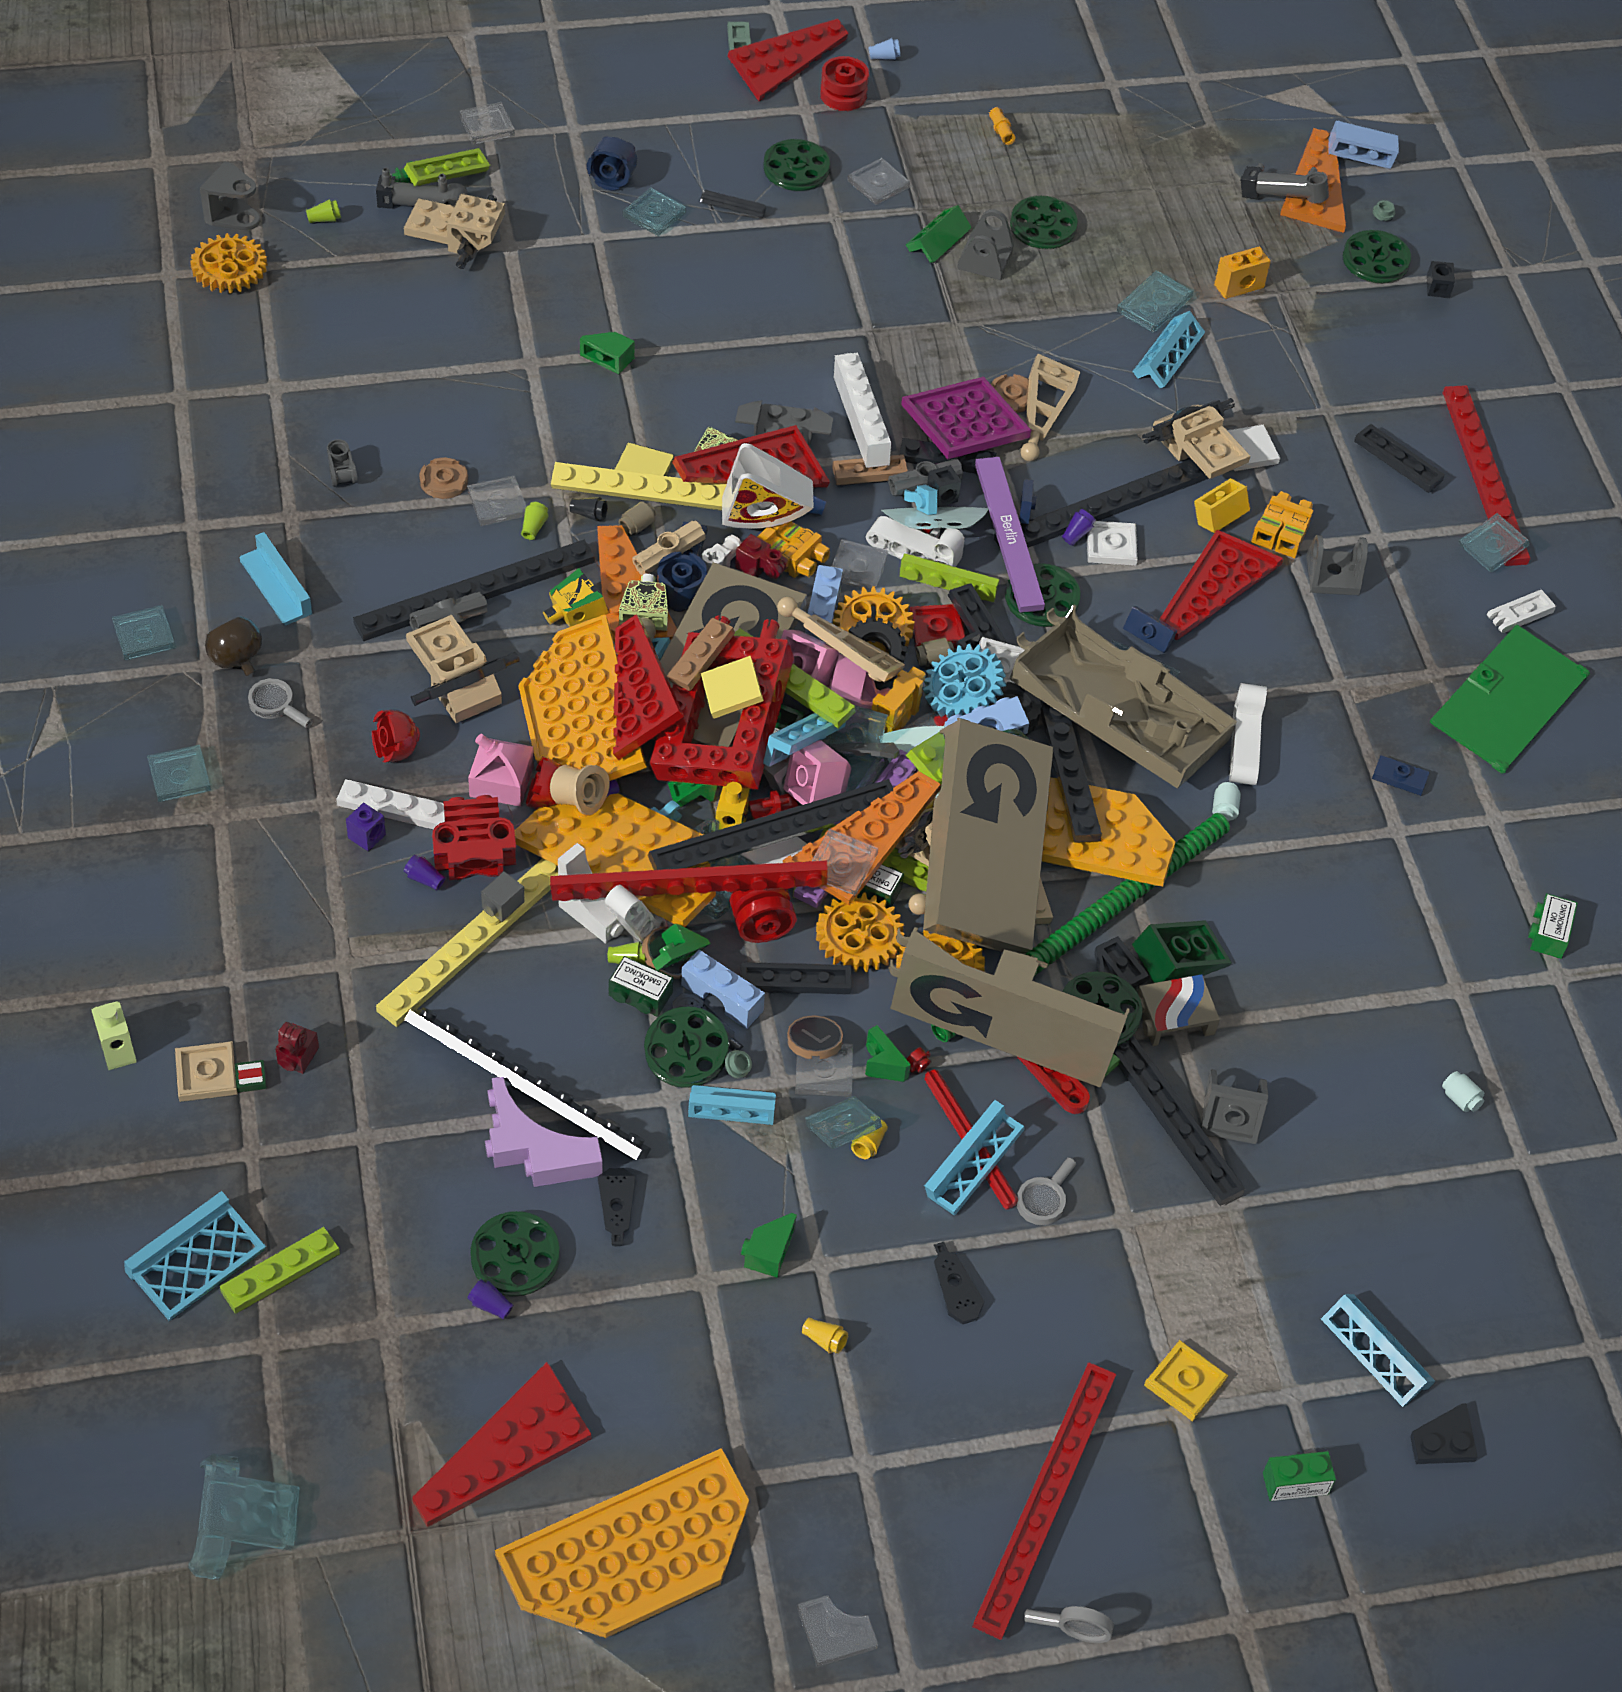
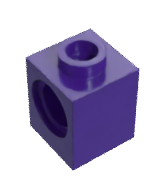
(365, 826)

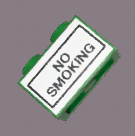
(1553, 925)
(1299, 1476)

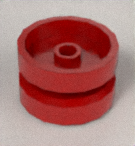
(844, 83)
(763, 913)

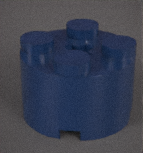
(612, 163)
(681, 578)

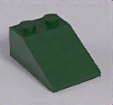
(1180, 950)

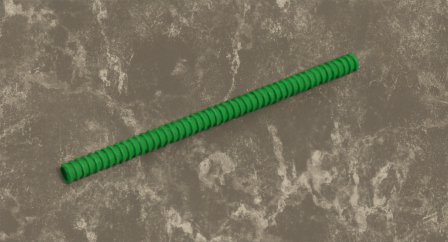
(1116, 901)

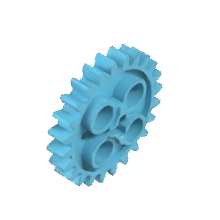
(964, 681)

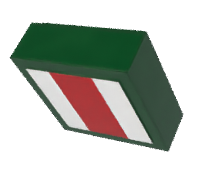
(250, 1076)

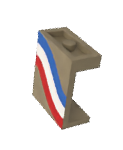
(1177, 1006)

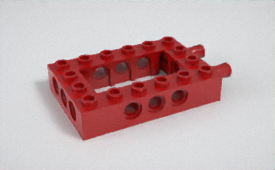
(681, 761)

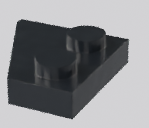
(1118, 960)
(1445, 1439)

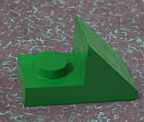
(686, 792)
(680, 945)
(886, 1058)

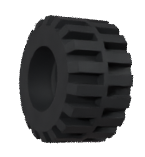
(884, 634)

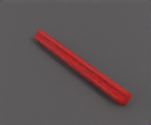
(962, 1126)

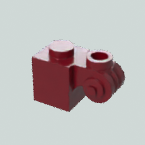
(756, 556)
(296, 1047)

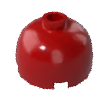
(395, 735)
(539, 789)

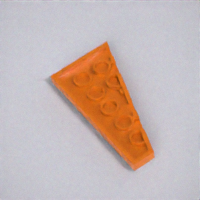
(1331, 211)
(616, 573)
(880, 825)

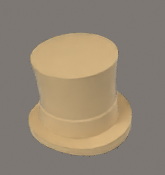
(580, 787)

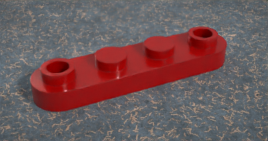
(1061, 1087)

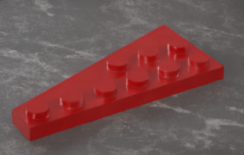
(782, 57)
(716, 462)
(1218, 577)
(642, 692)
(519, 1438)

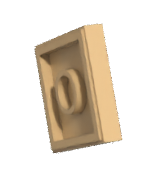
(206, 1071)

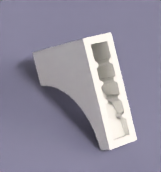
(590, 913)

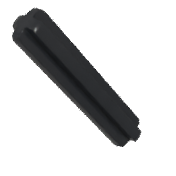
(733, 203)

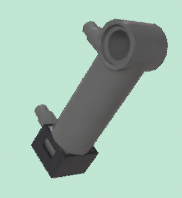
(1310, 186)
(402, 193)

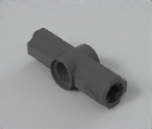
(919, 476)
(460, 609)

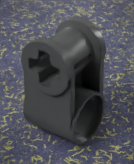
(340, 462)

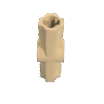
(667, 543)

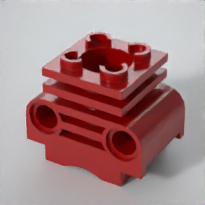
(473, 838)

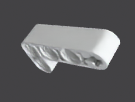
(900, 539)
(1247, 734)
(633, 913)

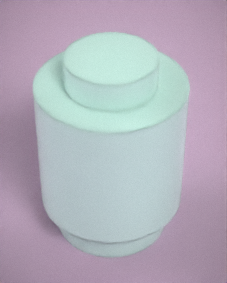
(1227, 800)
(1463, 1092)

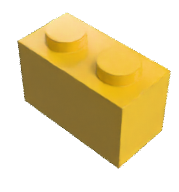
(1222, 505)

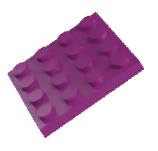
(965, 417)

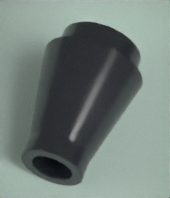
(592, 508)

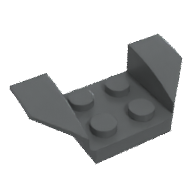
(776, 417)

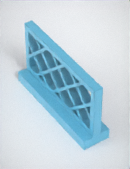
(174, 1241)

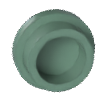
(1384, 210)
(738, 1063)

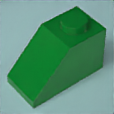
(608, 350)
(769, 1245)

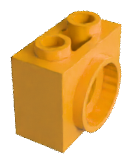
(1242, 272)

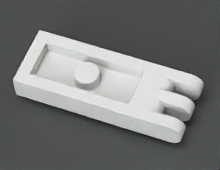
(1521, 611)

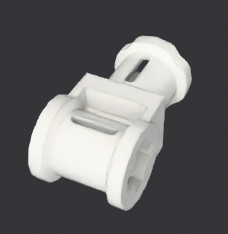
(721, 553)

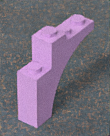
(545, 1154)

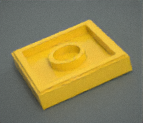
(1186, 1380)

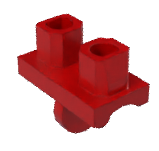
(771, 805)

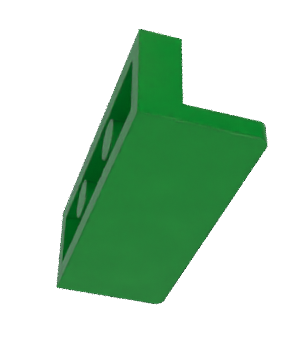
(940, 233)

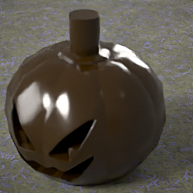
(234, 644)

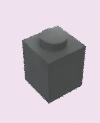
(502, 896)

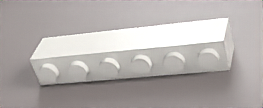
(862, 410)

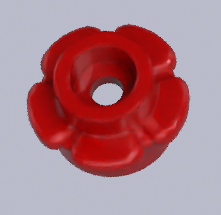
(919, 1060)

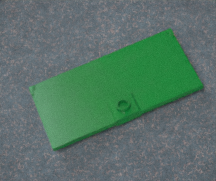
(1509, 698)

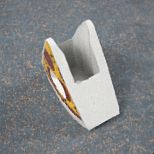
(764, 491)

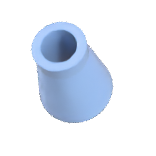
(885, 50)

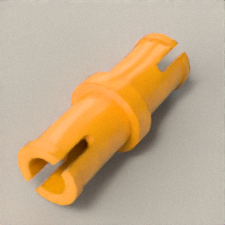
(1002, 126)

